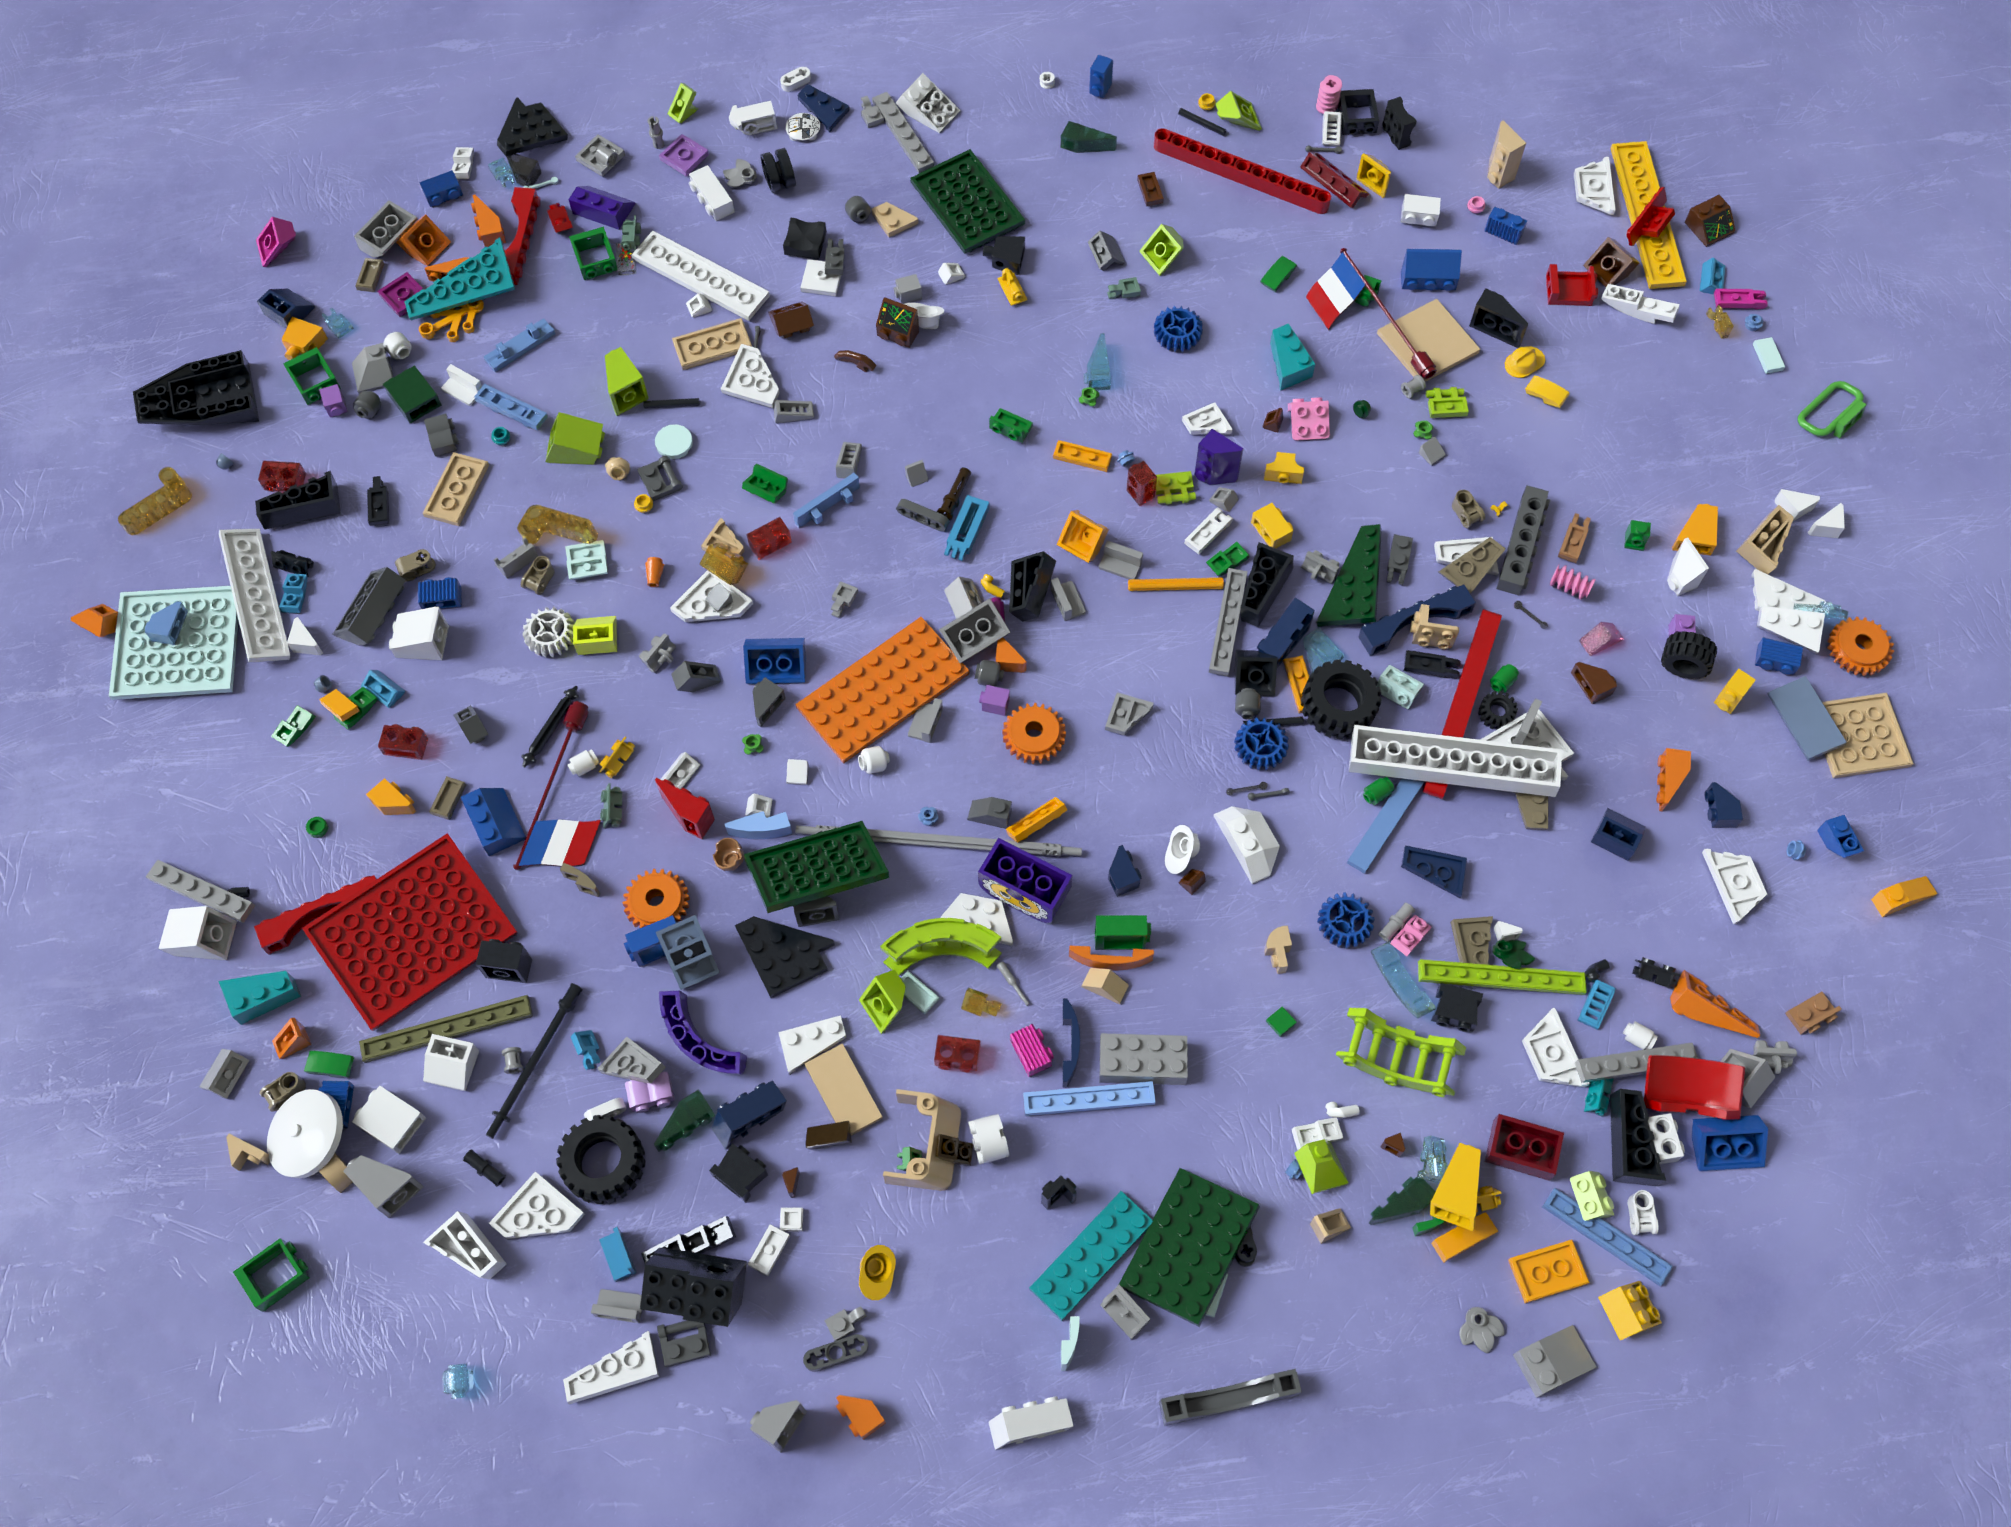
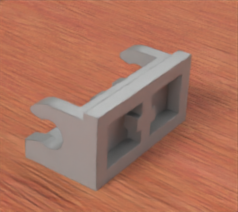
(517, 559)
(1125, 1312)

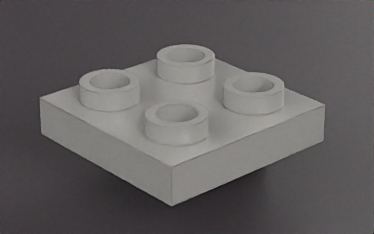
(600, 155)

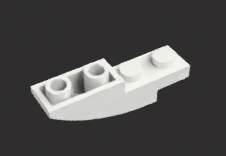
(1635, 305)

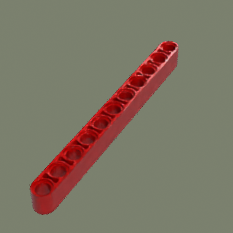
(1242, 171)
(1468, 685)

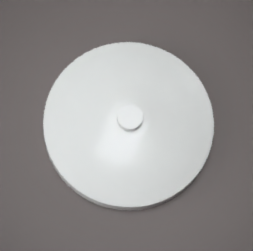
(304, 1134)

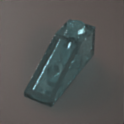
(1098, 369)

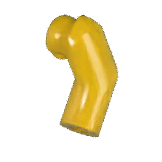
(986, 582)

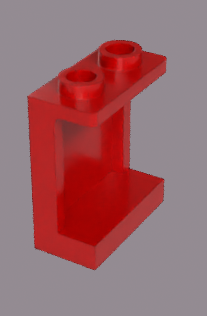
(1571, 287)

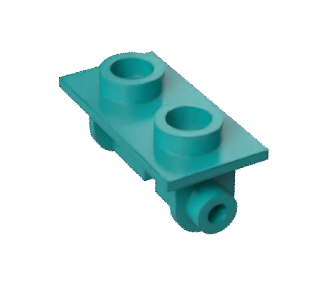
(1595, 1099)

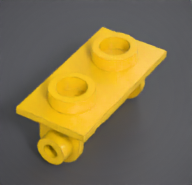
(1012, 287)
(621, 750)
(1487, 1198)

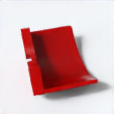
(1694, 1085)

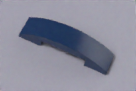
(1070, 1018)

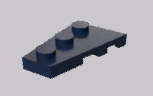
(823, 106)

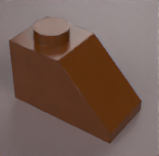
(1594, 681)

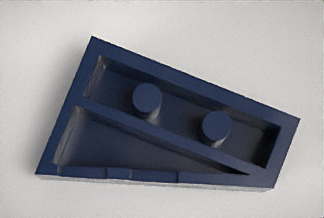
(1287, 631)
(747, 1112)

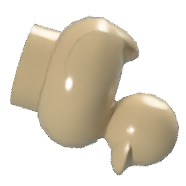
(617, 468)

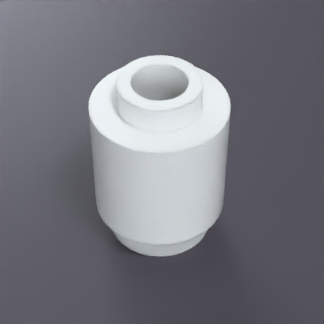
(583, 763)
(1640, 1035)

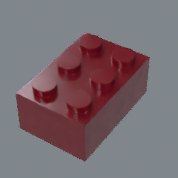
(1524, 1147)

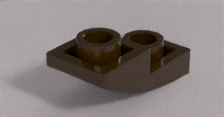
(953, 1150)

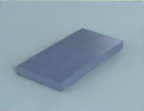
(1806, 718)

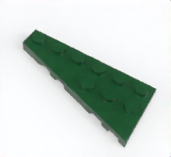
(1356, 587)

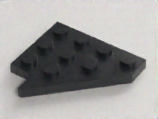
(529, 129)
(782, 953)

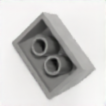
(384, 229)
(974, 630)
(778, 1423)

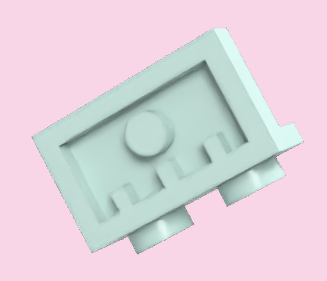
(1399, 686)

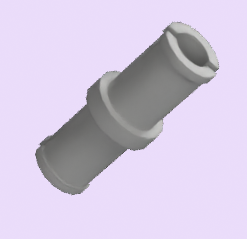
(655, 132)
(1396, 922)

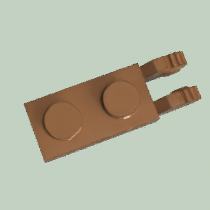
(1574, 539)

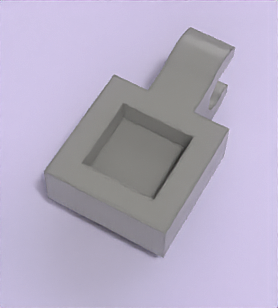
(871, 115)
(843, 596)
(842, 1323)

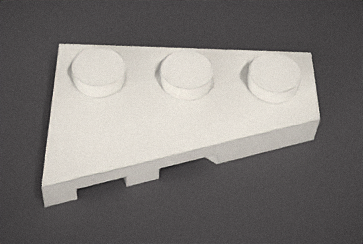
(1450, 550)
(810, 1040)

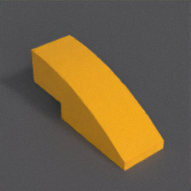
(1462, 1239)

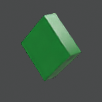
(1281, 1021)

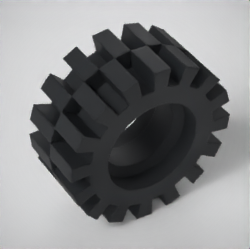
(1501, 700)

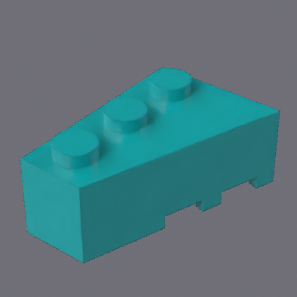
(1290, 357)
(258, 994)

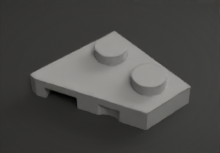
(1126, 713)

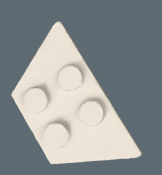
(1595, 186)
(1776, 593)
(1736, 881)
(983, 912)
(1552, 1052)

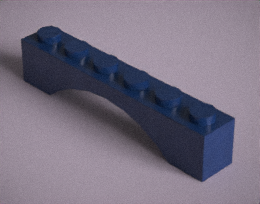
(1451, 604)

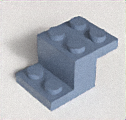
(687, 952)

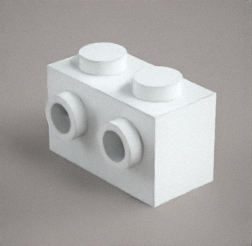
(1420, 210)

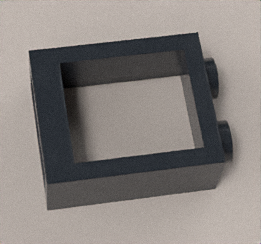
(1358, 98)

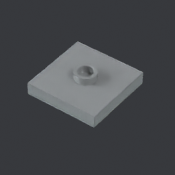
(1528, 723)

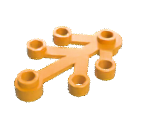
(428, 330)

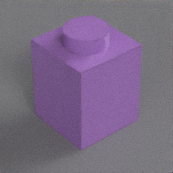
(333, 400)
(1682, 623)
(995, 700)

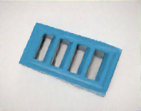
(1604, 993)

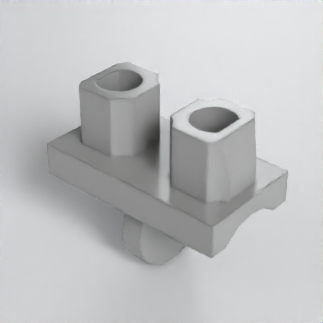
(1320, 567)
(659, 653)
(1778, 1057)

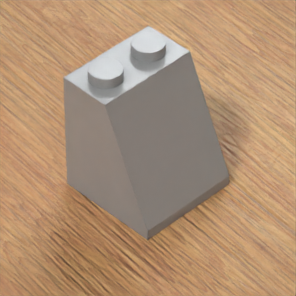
(381, 1184)

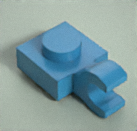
(586, 1045)

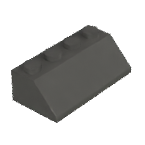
(370, 606)

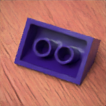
(600, 206)
(1218, 459)

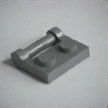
(654, 482)
(684, 1348)

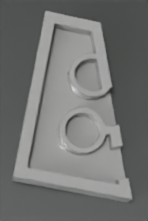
(632, 1063)

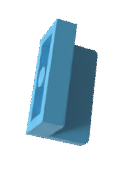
(617, 1255)

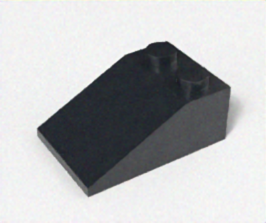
(1498, 319)

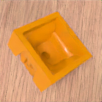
(1082, 536)

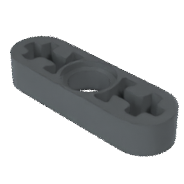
(922, 515)
(827, 1347)

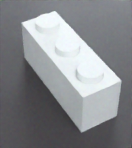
(711, 193)

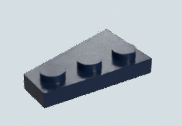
(1438, 868)

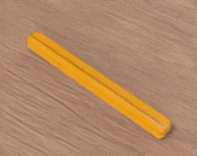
(1175, 584)

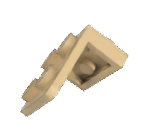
(1430, 633)

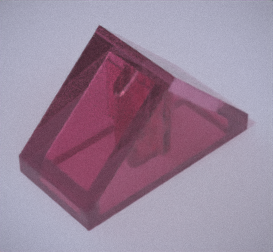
(1600, 638)

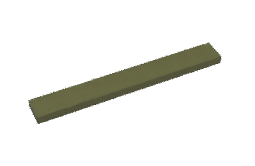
(450, 1027)

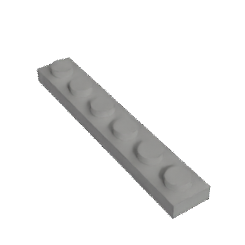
(903, 132)
(1228, 622)
(200, 891)
(1626, 1063)

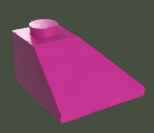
(274, 239)

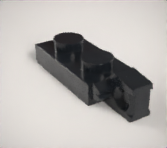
(378, 503)

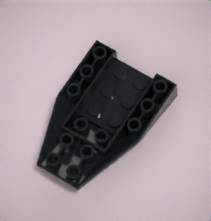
(200, 393)

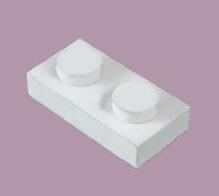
(768, 1250)

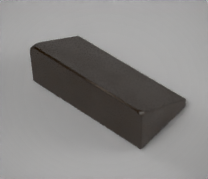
(828, 1135)

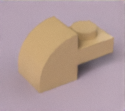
(1276, 946)
(335, 1175)

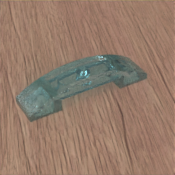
(1401, 982)

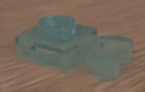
(501, 171)
(337, 324)

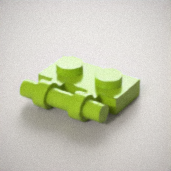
(1447, 407)
(1175, 483)

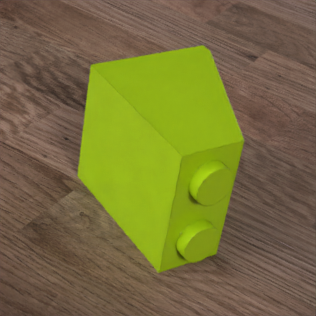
(624, 382)
(574, 440)

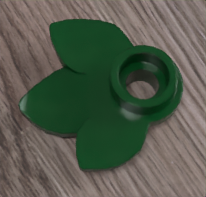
(1512, 953)

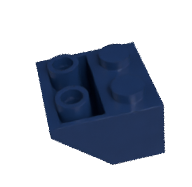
(284, 304)
(1618, 834)

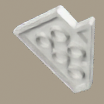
(1542, 736)

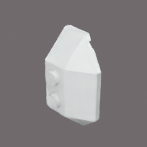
(1249, 840)

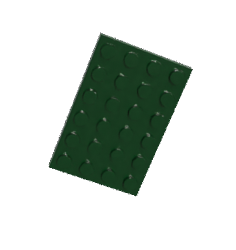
(967, 201)
(815, 866)
(1189, 1246)

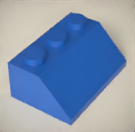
(1431, 269)
(775, 659)
(493, 819)
(1729, 1143)

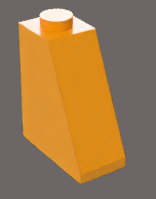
(1700, 530)

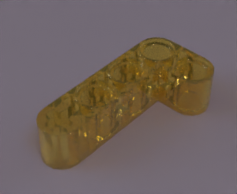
(156, 505)
(543, 519)

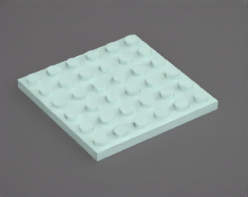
(198, 661)

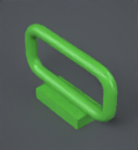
(1843, 421)

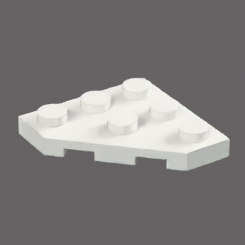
(750, 378)
(694, 607)
(536, 1211)

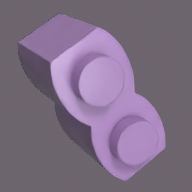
(646, 1095)

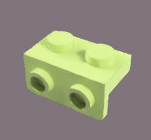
(1592, 1195)

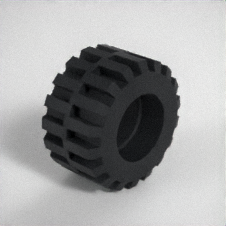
(1689, 655)

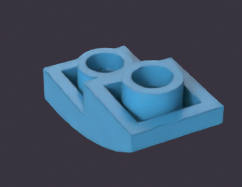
(294, 593)

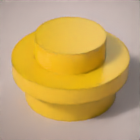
(1206, 101)
(643, 503)

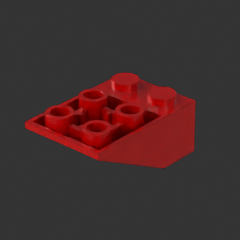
(691, 812)

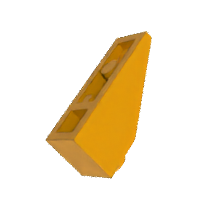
(1903, 895)

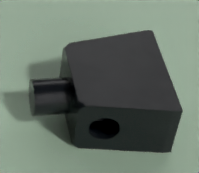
(1006, 253)

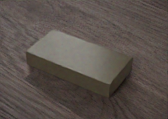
(369, 275)
(447, 798)

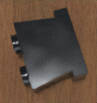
(1457, 1007)
(739, 1171)

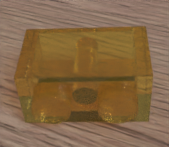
(724, 563)

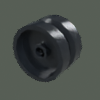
(778, 170)

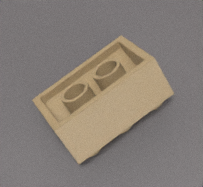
(1505, 156)

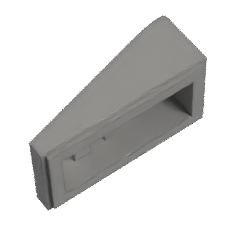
(785, 416)
(848, 461)

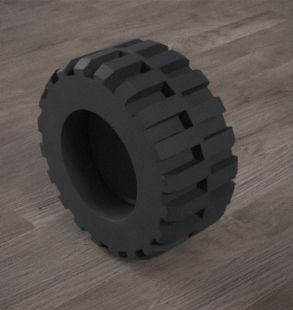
(1347, 677)
(586, 1136)

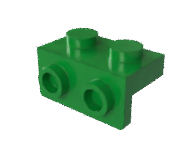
(1010, 425)
(766, 484)

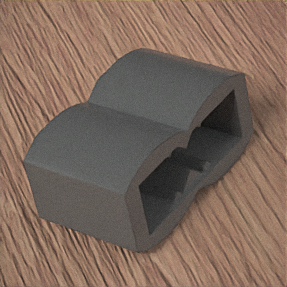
(441, 434)

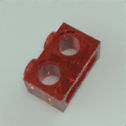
(281, 475)
(1141, 483)
(769, 538)
(401, 746)
(958, 1047)

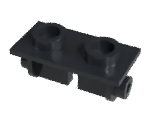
(288, 562)
(1664, 977)

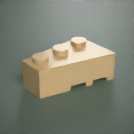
(1767, 540)

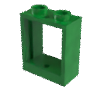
(597, 238)
(312, 359)
(1121, 932)
(245, 1272)

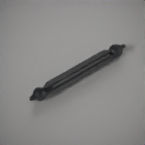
(549, 727)

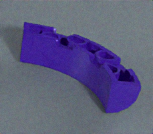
(686, 1037)

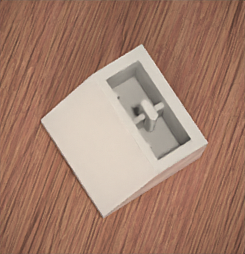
(449, 1062)

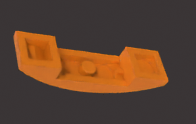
(1115, 963)

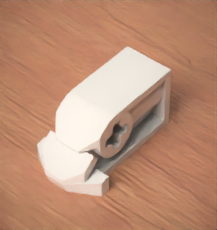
(753, 118)

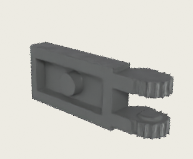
(834, 258)
(1399, 557)

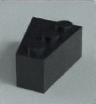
(1029, 584)

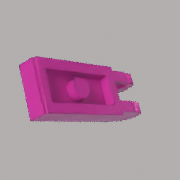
(1740, 298)

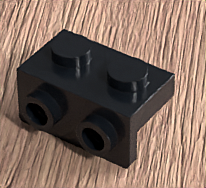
(1054, 1190)

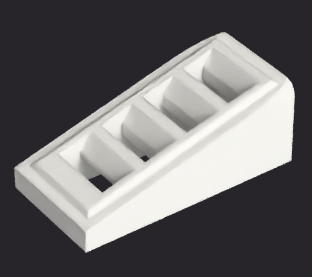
(1331, 117)

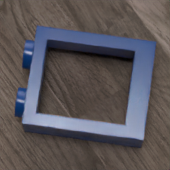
(644, 944)

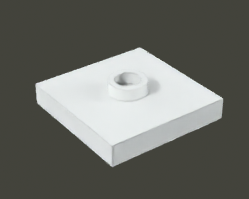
(817, 281)

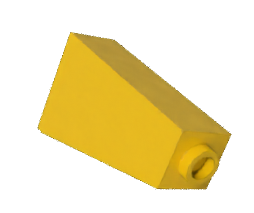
(1458, 1190)

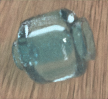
(458, 1380)

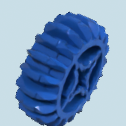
(1176, 335)
(1249, 735)
(1360, 913)

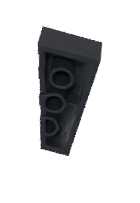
(300, 503)
(1266, 579)
(1632, 1141)

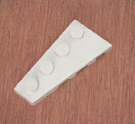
(615, 1371)

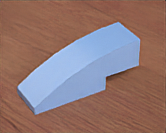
(759, 827)

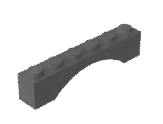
(1230, 1398)

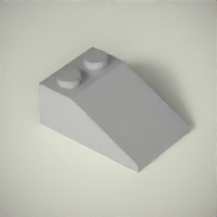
(1554, 1360)

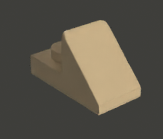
(241, 1151)

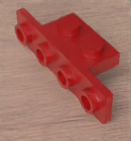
(1652, 219)

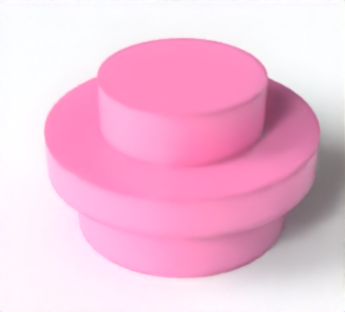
(1476, 204)

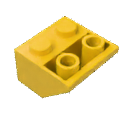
(1630, 1310)

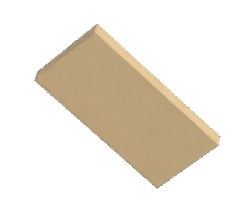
(711, 343)
(456, 489)
(843, 1089)

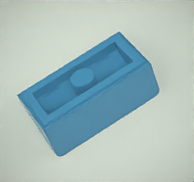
(1712, 276)
(382, 687)

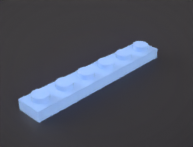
(1089, 1098)

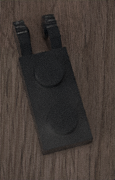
(1431, 664)

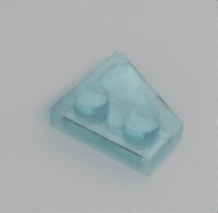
(1828, 608)
(1320, 649)
(1434, 1159)

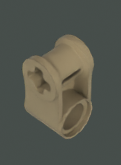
(1469, 511)
(413, 565)
(538, 578)
(279, 1091)

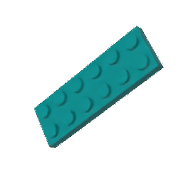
(1091, 1255)

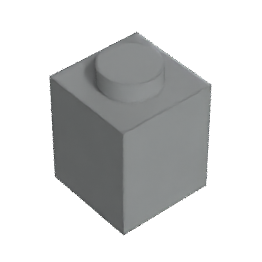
(908, 289)

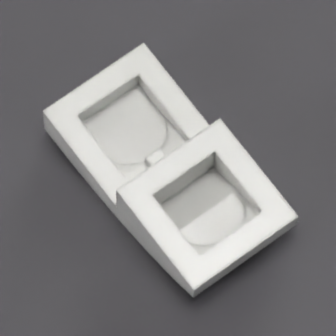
(463, 162)
(1321, 1129)

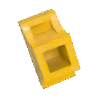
(1284, 469)

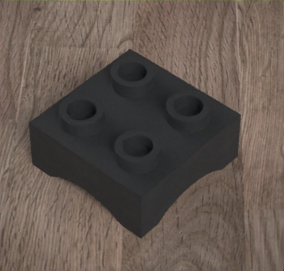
(1398, 123)
(804, 238)

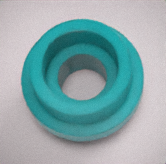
(498, 432)

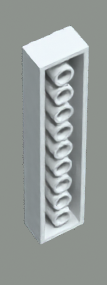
(1455, 760)

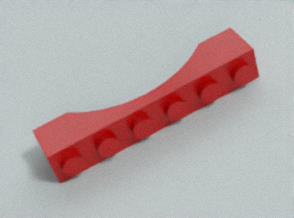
(525, 206)
(280, 931)

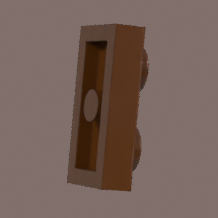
(1150, 189)

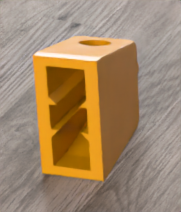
(302, 337)

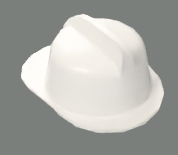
(927, 315)
(1181, 848)

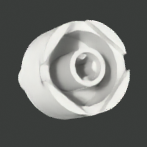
(988, 1139)

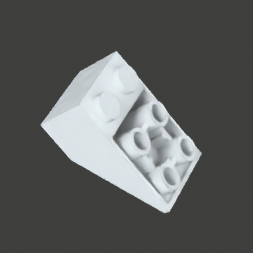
(927, 104)

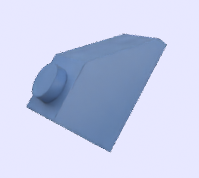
(166, 624)

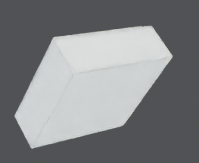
(791, 1219)

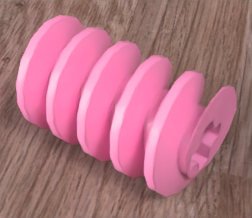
(1329, 94)
(1572, 582)

